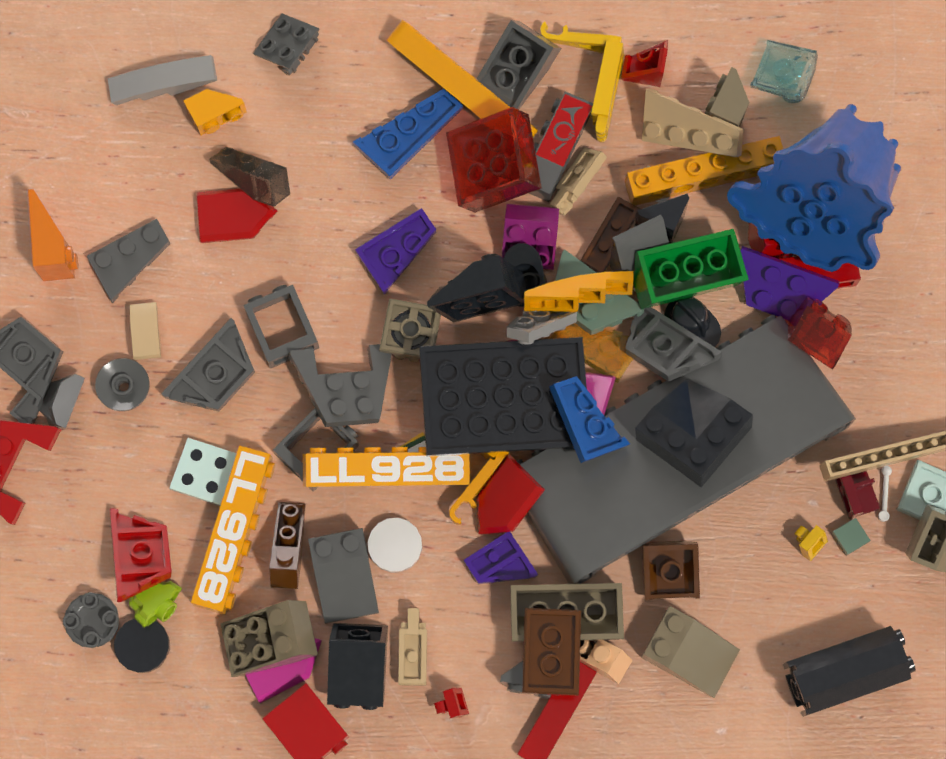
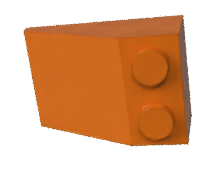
(50, 252)

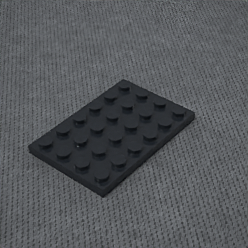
(496, 395)

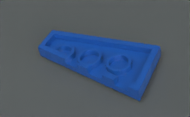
(401, 139)

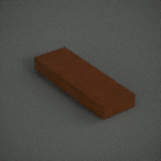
(617, 221)

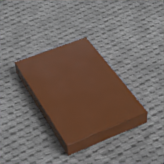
(551, 652)

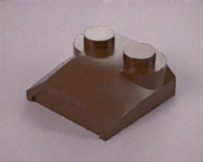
(671, 570)

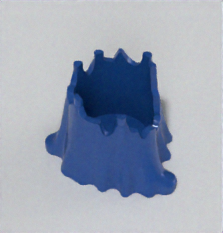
(825, 193)

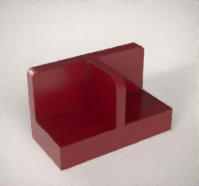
(857, 494)

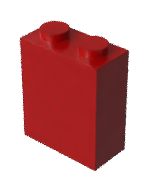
(306, 726)

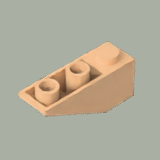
(604, 659)

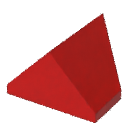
(646, 66)

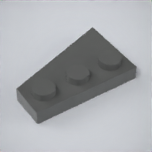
(125, 258)

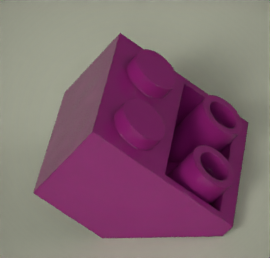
(532, 226)

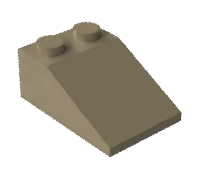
(690, 652)

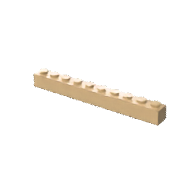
(883, 456)

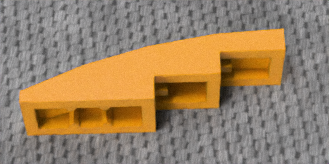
(567, 293)

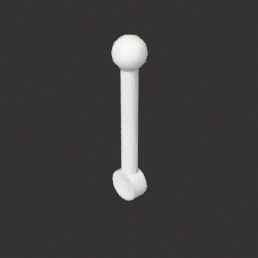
(884, 515)

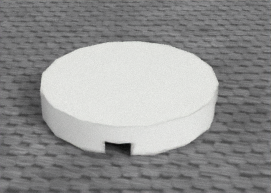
(394, 545)

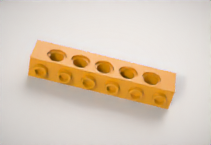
(699, 172)

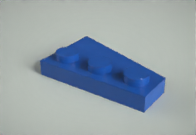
(585, 423)

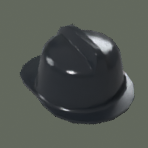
(529, 262)
(695, 318)

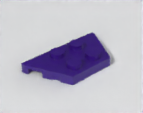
(781, 286)

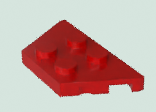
(139, 554)

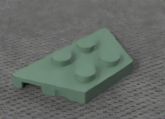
(597, 316)

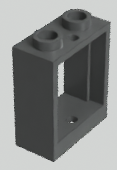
(280, 354)
(282, 451)

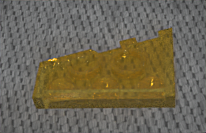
(602, 350)

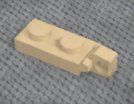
(577, 179)
(412, 651)

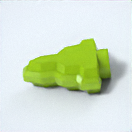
(155, 603)

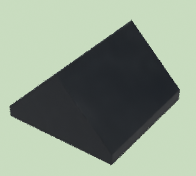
(672, 211)

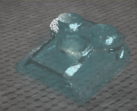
(785, 71)

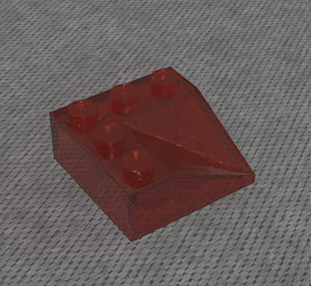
(493, 160)

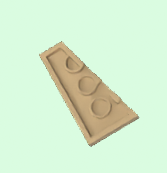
(682, 126)

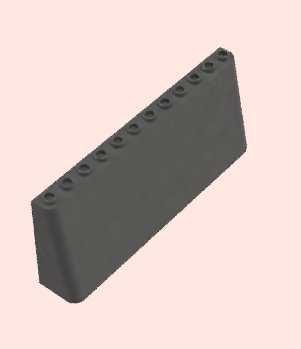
(631, 495)

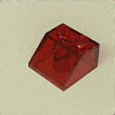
(819, 332)

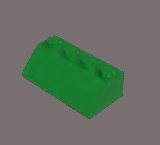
(688, 268)

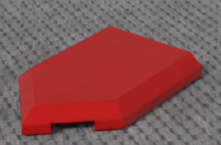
(230, 215)
(506, 498)

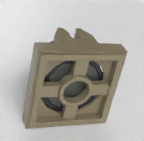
(408, 329)

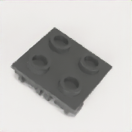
(287, 43)

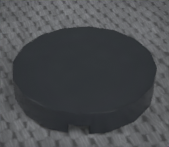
(141, 647)

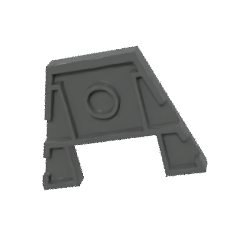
(31, 362)
(347, 396)

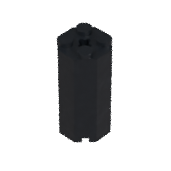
(849, 670)

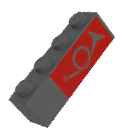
(559, 141)

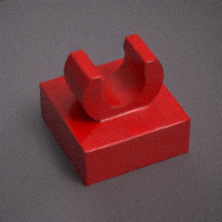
(453, 703)

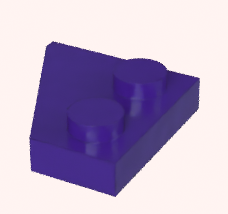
(500, 562)

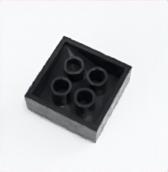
(480, 290)
(694, 430)

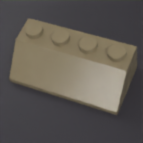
(599, 606)

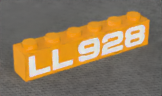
(383, 469)
(232, 530)

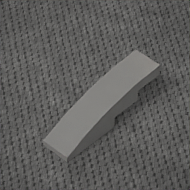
(162, 79)

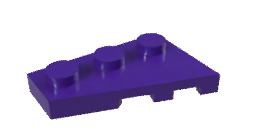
(395, 248)

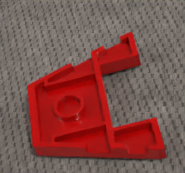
(11, 442)

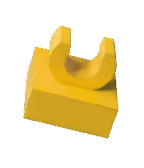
(811, 541)

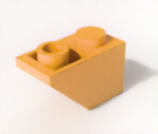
(212, 109)

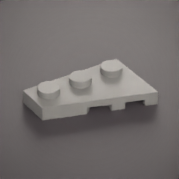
(539, 324)

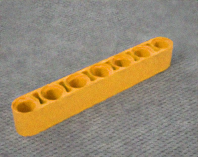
(446, 72)

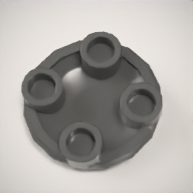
(91, 620)

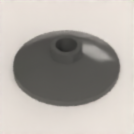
(119, 372)

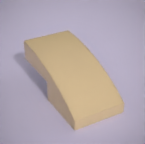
(145, 331)

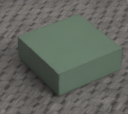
(851, 536)

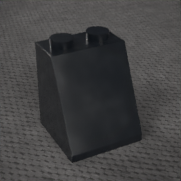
(357, 665)

